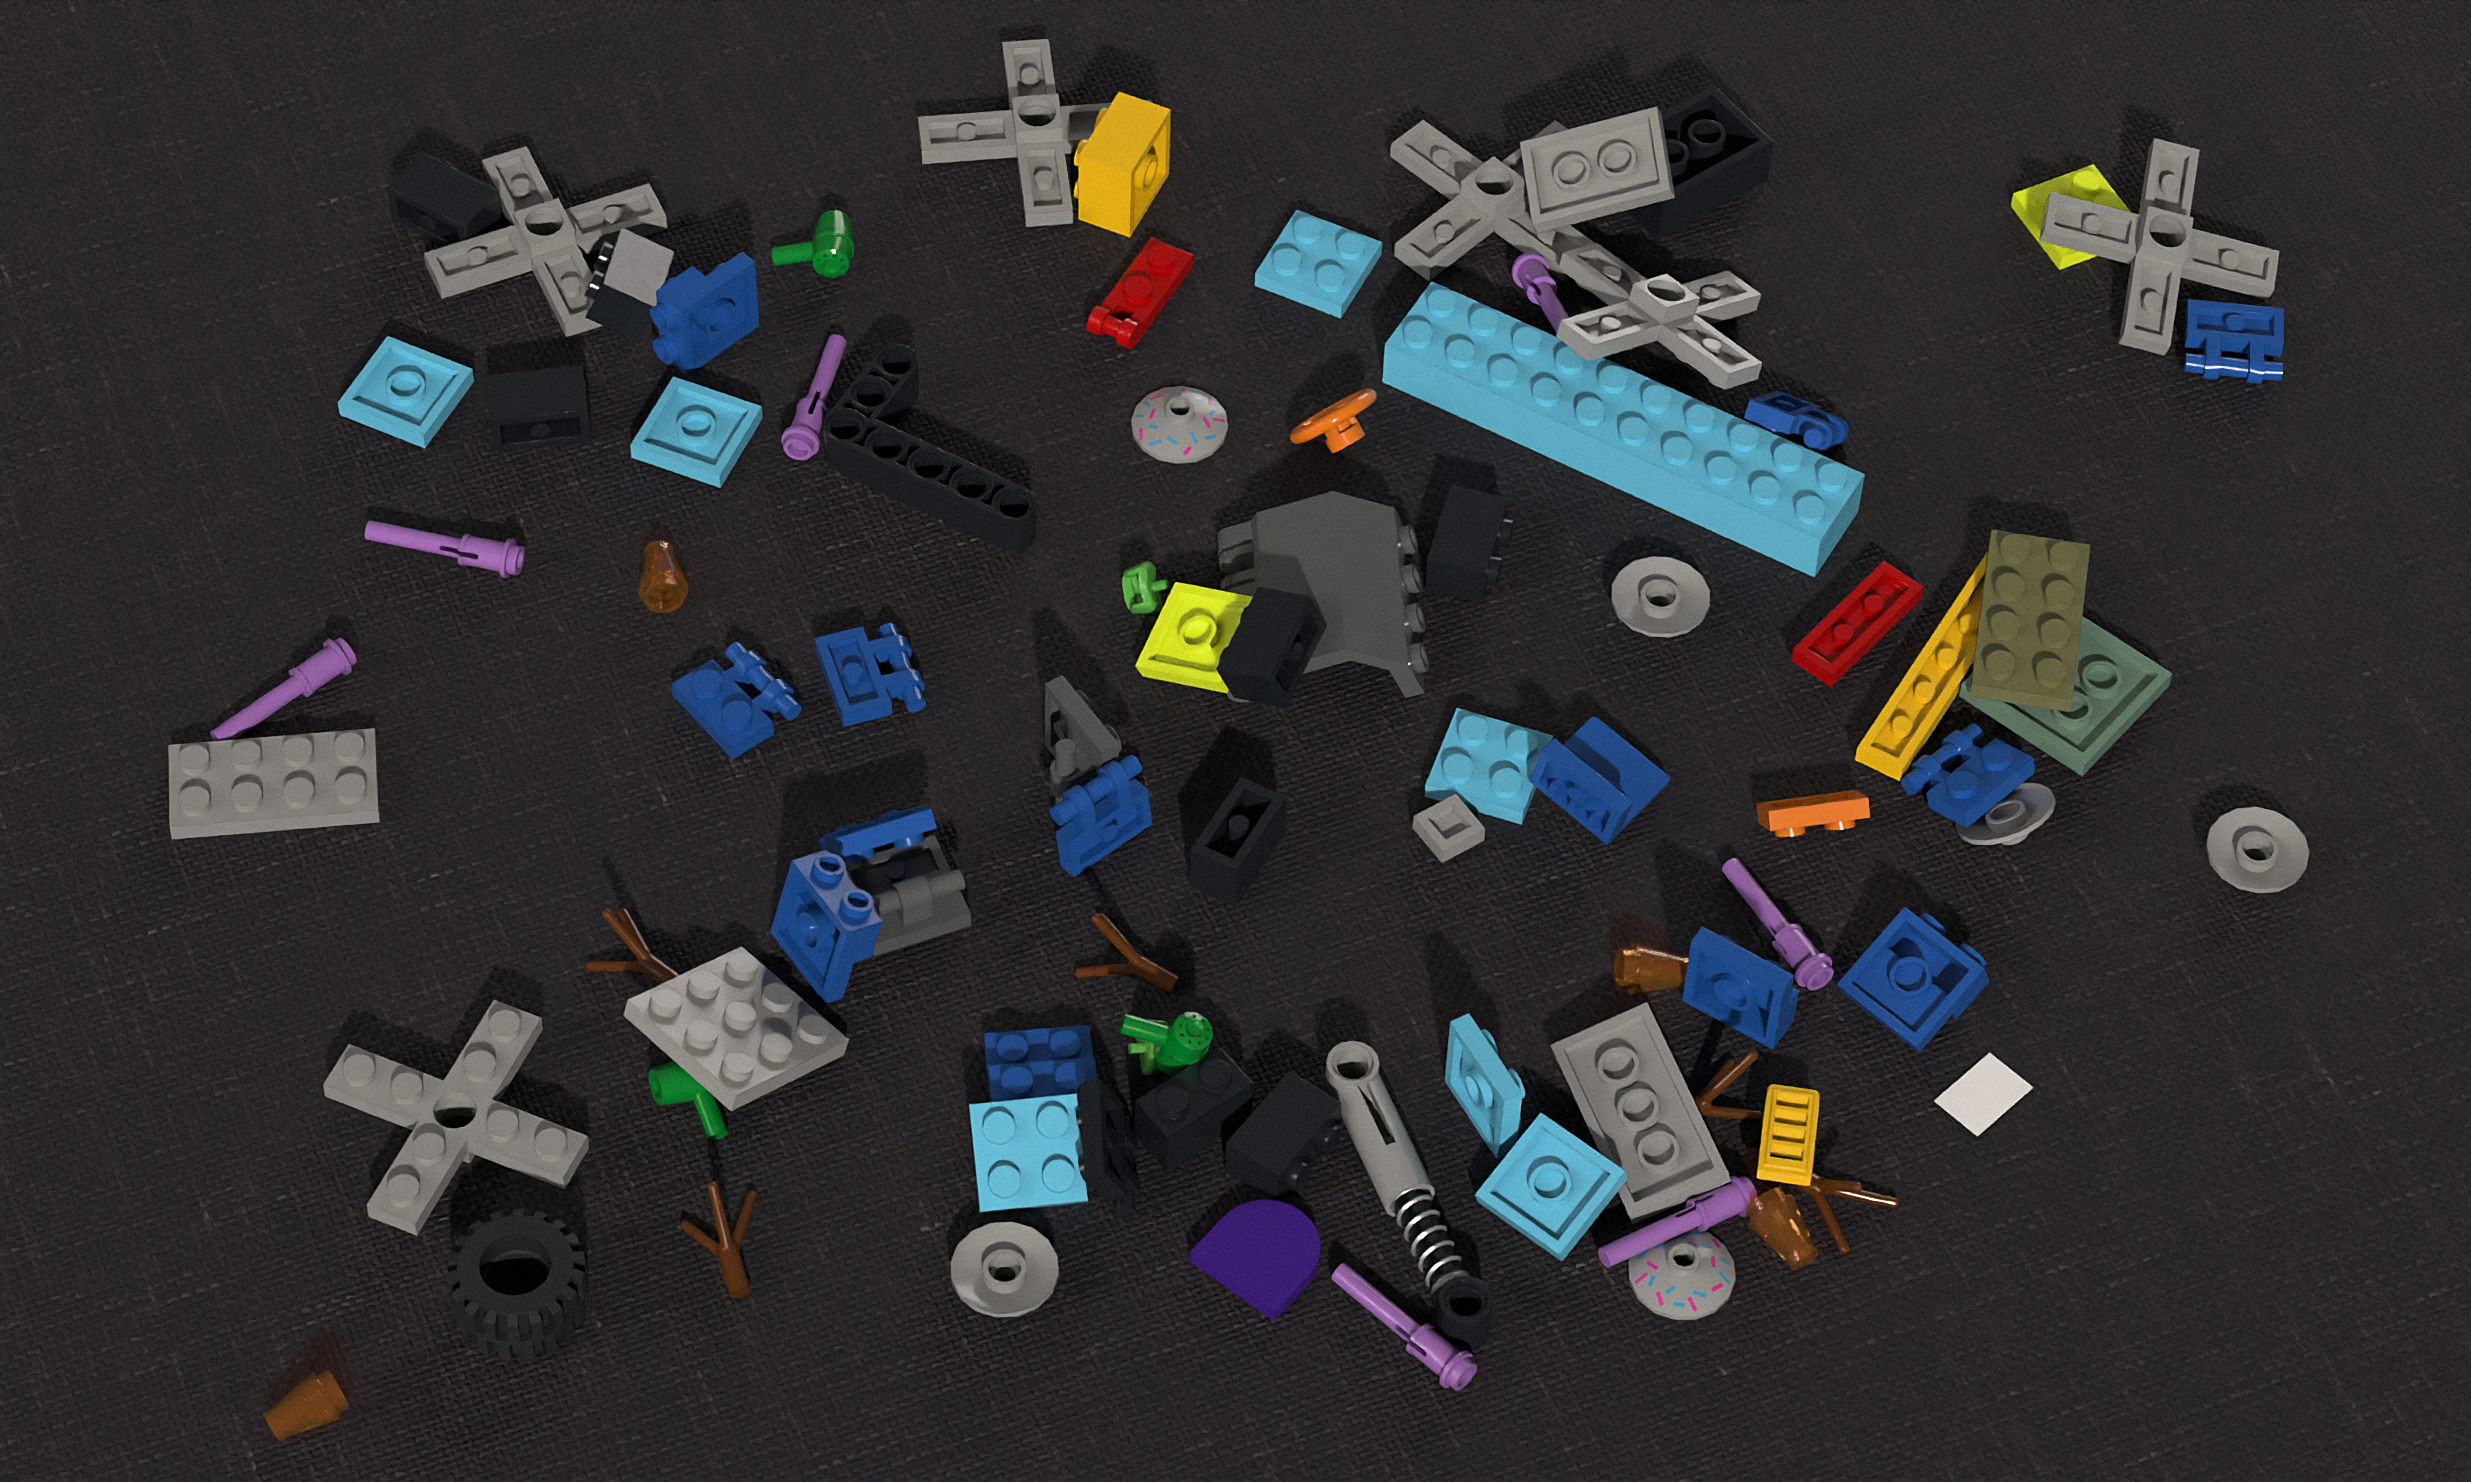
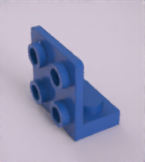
(1598, 779)

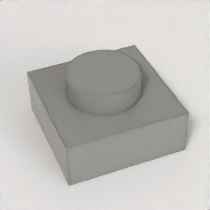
(1448, 828)

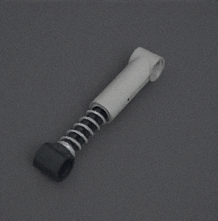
(1406, 1191)

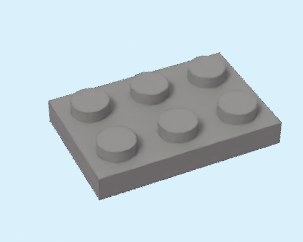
(1597, 169)

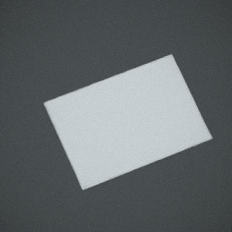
(1983, 1094)

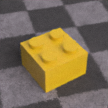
(1123, 163)

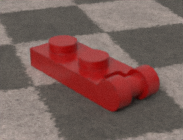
(1141, 293)

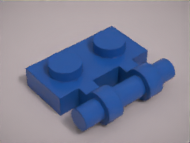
(2238, 330)
(1788, 415)
(855, 679)
(725, 710)
(1977, 784)
(896, 827)
(1101, 828)

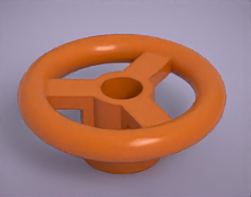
(1336, 422)

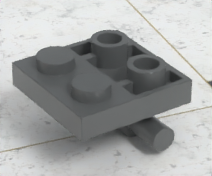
(1075, 738)
(912, 894)

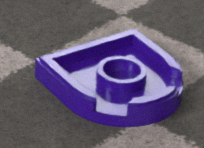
(1261, 1254)

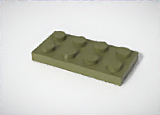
(2030, 620)

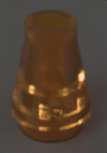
(662, 580)
(1648, 969)
(1781, 1226)
(307, 1406)

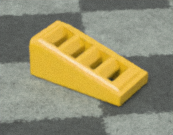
(1789, 1132)

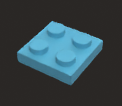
(1318, 263)
(406, 392)
(696, 432)
(1487, 765)
(1484, 1085)
(1027, 1153)
(1551, 1186)

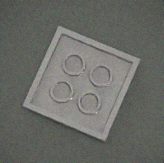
(735, 1028)

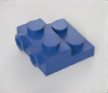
(705, 313)
(825, 922)
(1915, 978)
(1739, 988)
(1038, 1062)

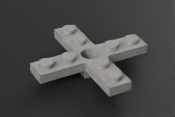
(1009, 133)
(1472, 211)
(553, 257)
(2156, 268)
(1659, 311)
(469, 1090)

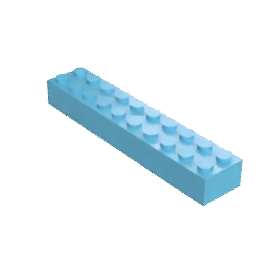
(1623, 429)

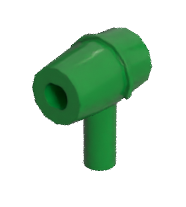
(828, 251)
(1178, 1044)
(673, 1085)

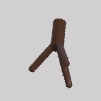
(632, 937)
(1138, 963)
(1720, 1081)
(1821, 1187)
(729, 1246)

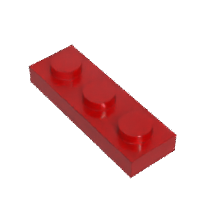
(1857, 623)

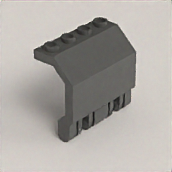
(1354, 568)

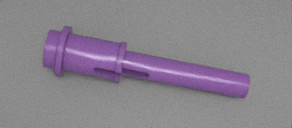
(1532, 274)
(801, 438)
(470, 550)
(304, 679)
(1810, 966)
(1699, 1212)
(1422, 1341)

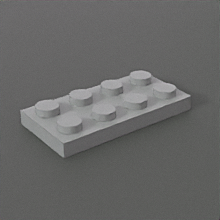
(273, 783)
(1641, 1112)

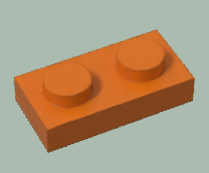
(1833, 810)

